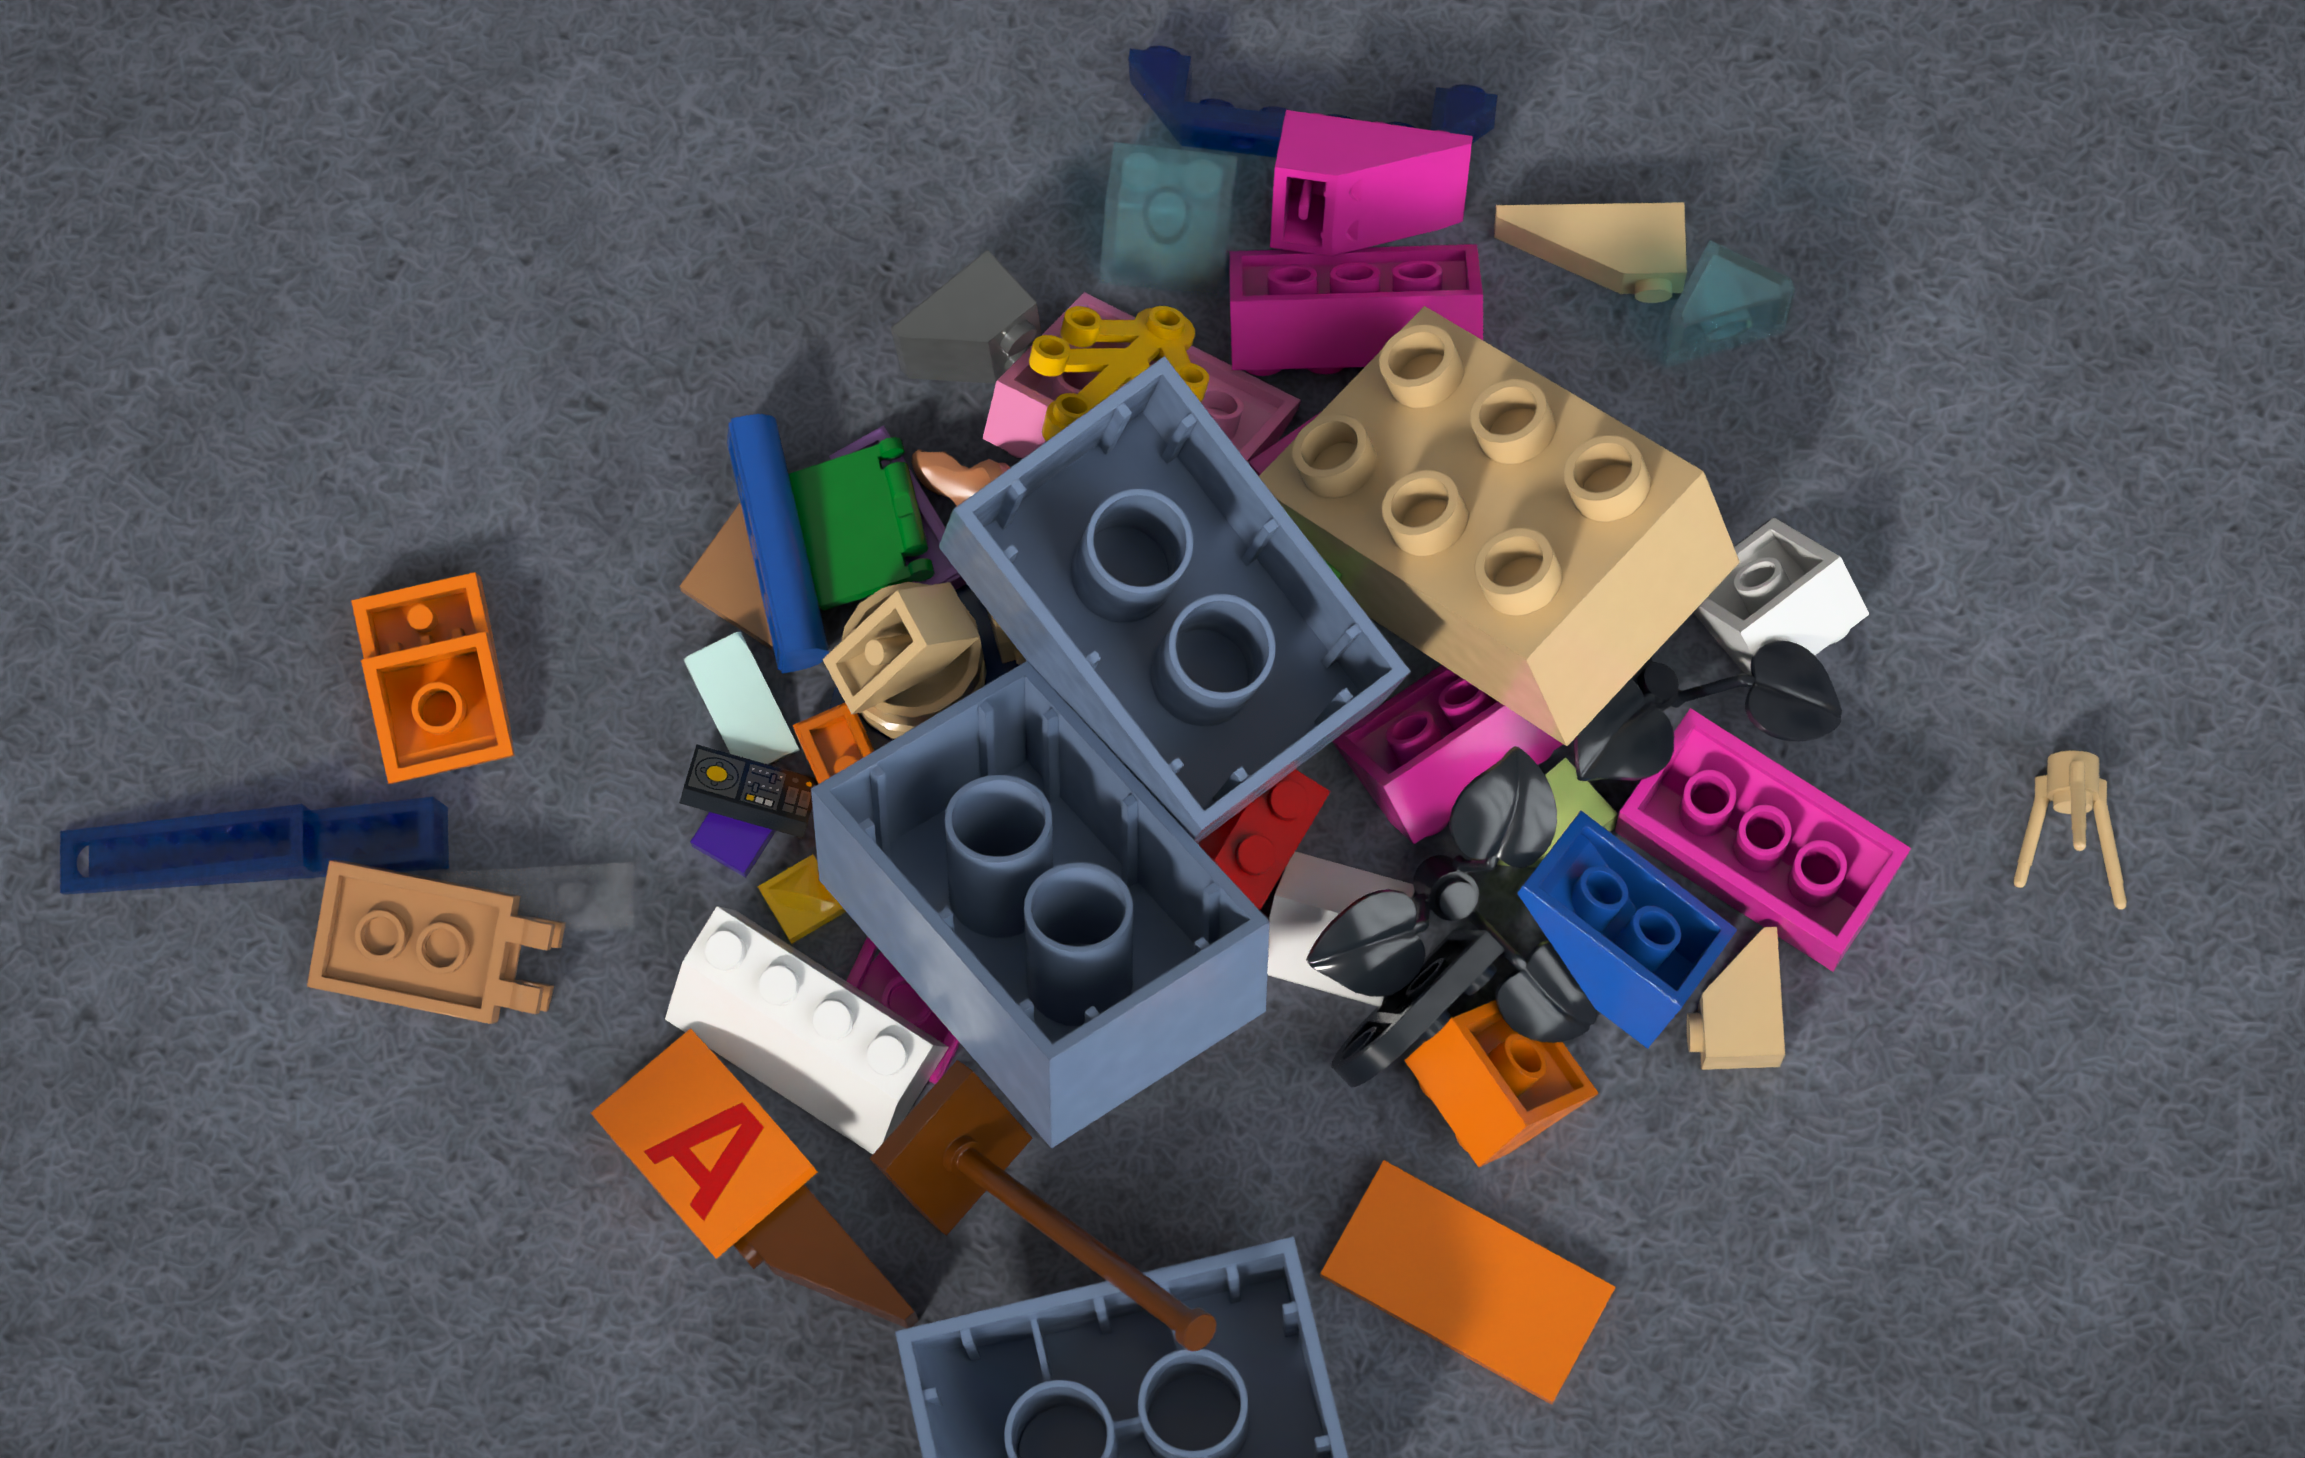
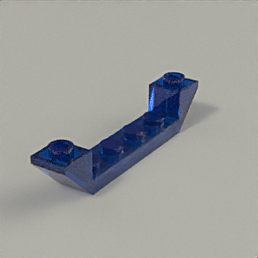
(1214, 124)

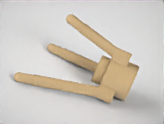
(2075, 790)

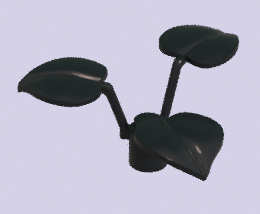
(1635, 739)
(1375, 940)

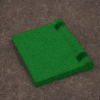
(860, 524)

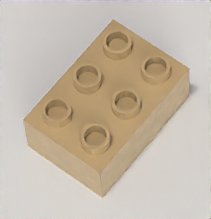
(1503, 522)

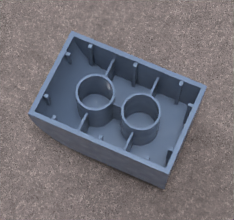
(1110, 1380)

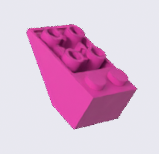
(1363, 183)

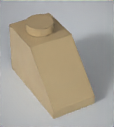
(901, 645)
(1742, 1011)

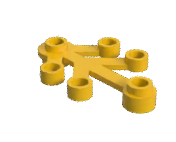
(1152, 335)

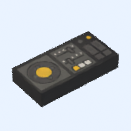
(748, 791)

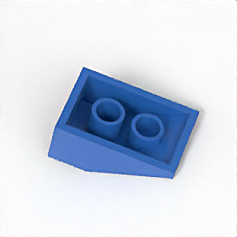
(1623, 928)

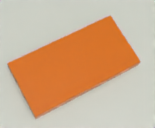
(1467, 1282)

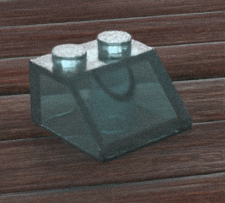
(1168, 219)

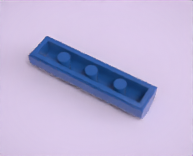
(776, 542)

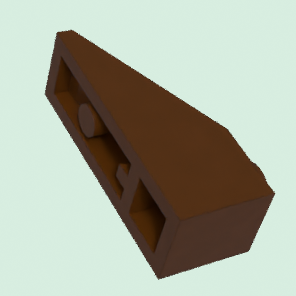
(814, 1251)

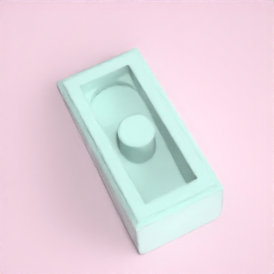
(740, 701)

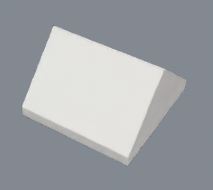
(1304, 905)

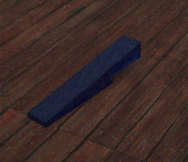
(256, 846)

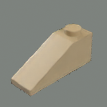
(1614, 245)

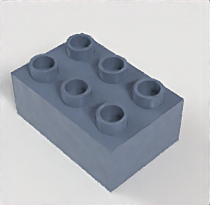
(1172, 601)
(1041, 902)

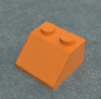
(1497, 1083)

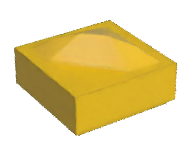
(800, 899)

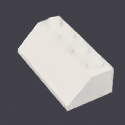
(802, 1029)

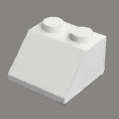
(1781, 593)

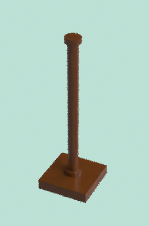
(958, 1150)

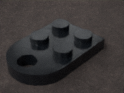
(1419, 1009)

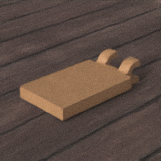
(426, 944)

